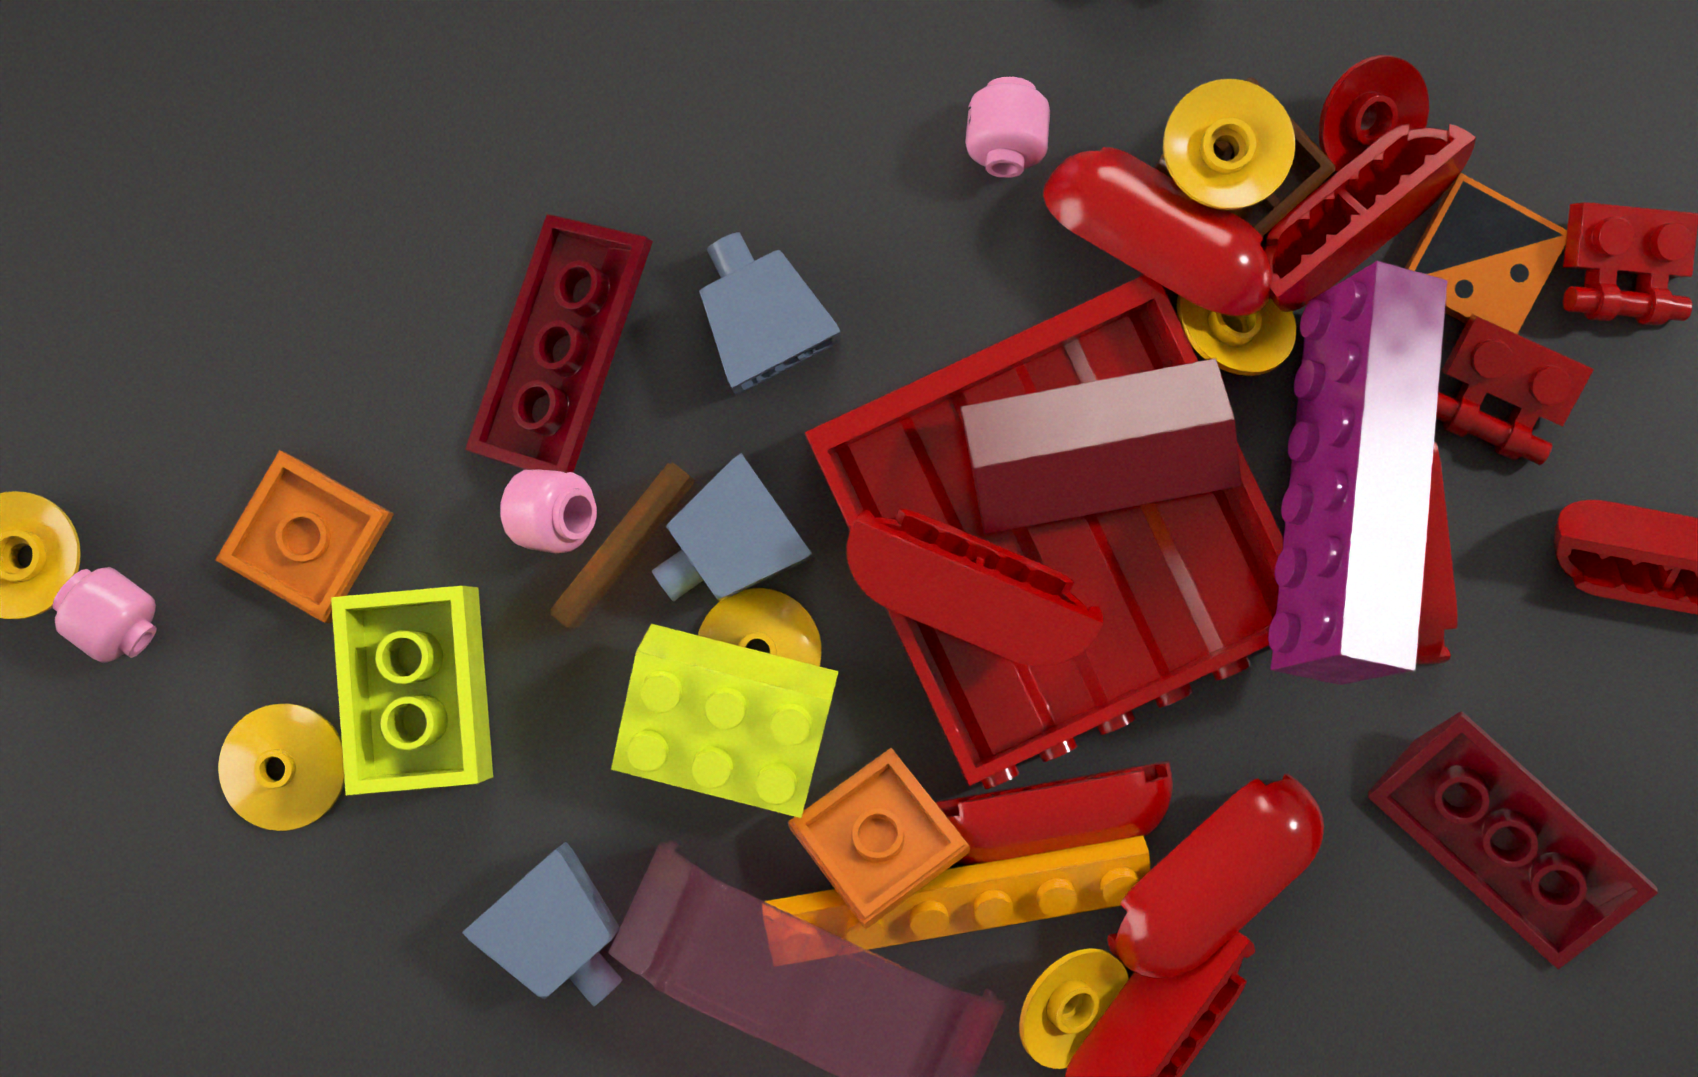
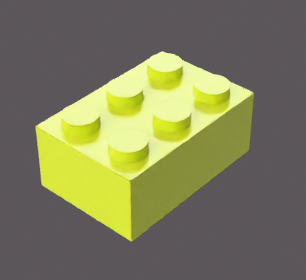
(412, 689)
(723, 720)

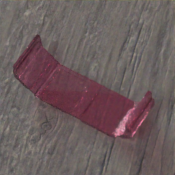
(796, 980)

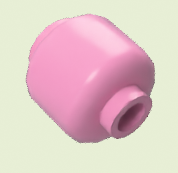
(1008, 126)
(548, 510)
(105, 614)

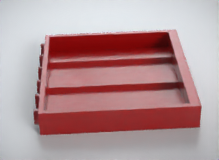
(1176, 579)

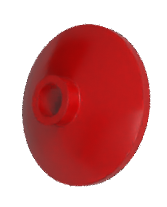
(1388, 95)

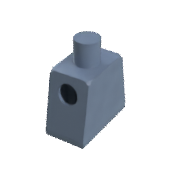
(762, 314)
(730, 537)
(551, 930)

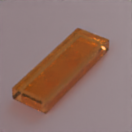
(622, 546)

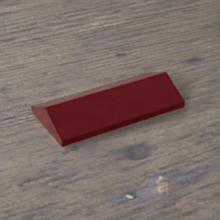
(559, 345)
(1101, 446)
(1510, 839)

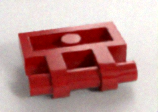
(1629, 241)
(1514, 371)

